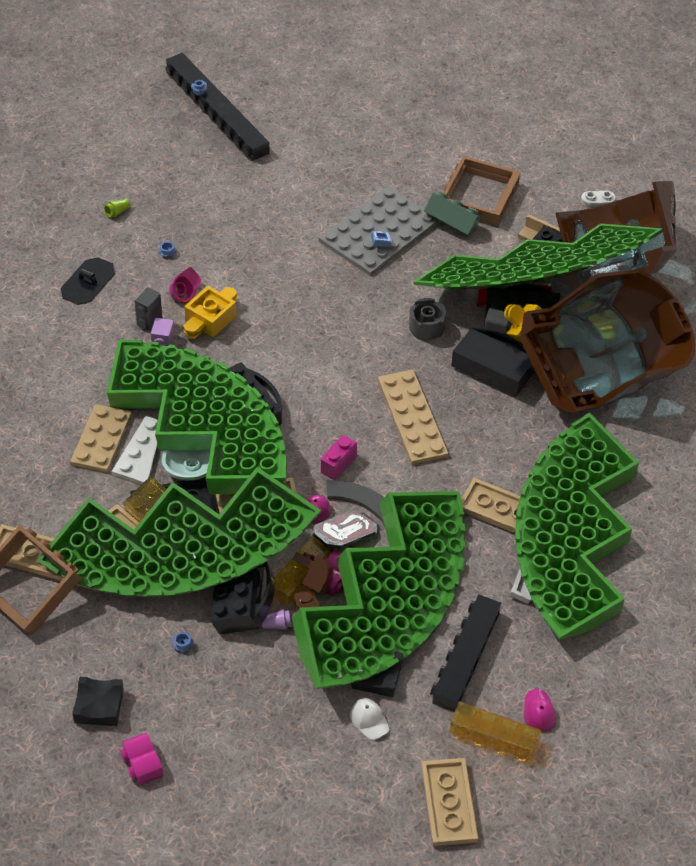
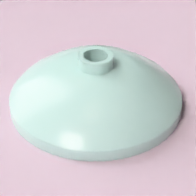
(186, 464)

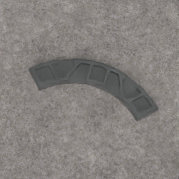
(355, 493)

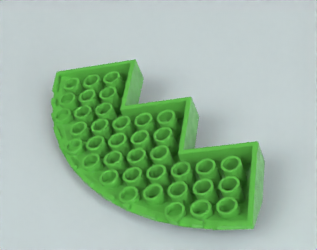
(537, 260)
(200, 410)
(569, 527)
(186, 549)
(390, 592)

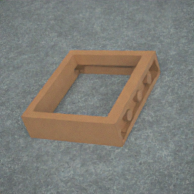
(490, 171)
(7, 551)

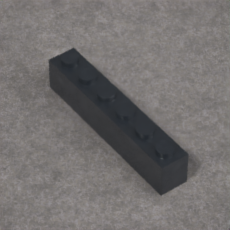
(466, 652)

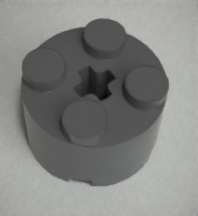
(427, 319)

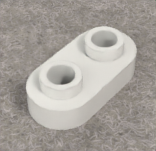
(597, 198)

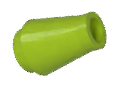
(114, 208)

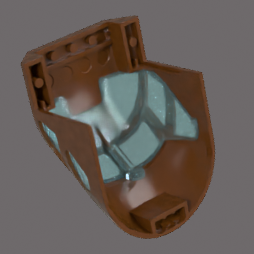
(645, 209)
(607, 340)

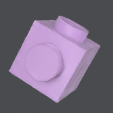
(162, 331)

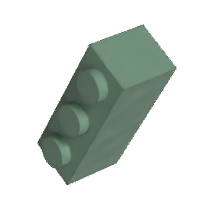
(453, 212)

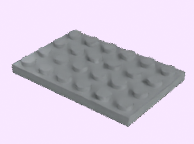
(384, 213)

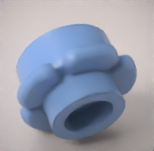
(199, 87)
(167, 249)
(182, 637)

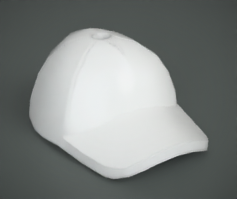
(369, 721)

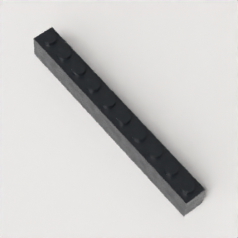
(218, 108)

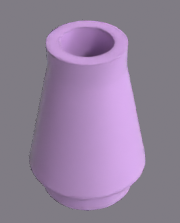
(278, 620)

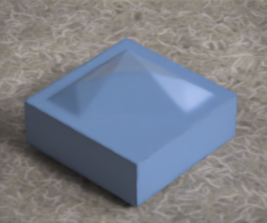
(381, 239)

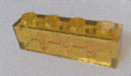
(293, 574)
(495, 732)

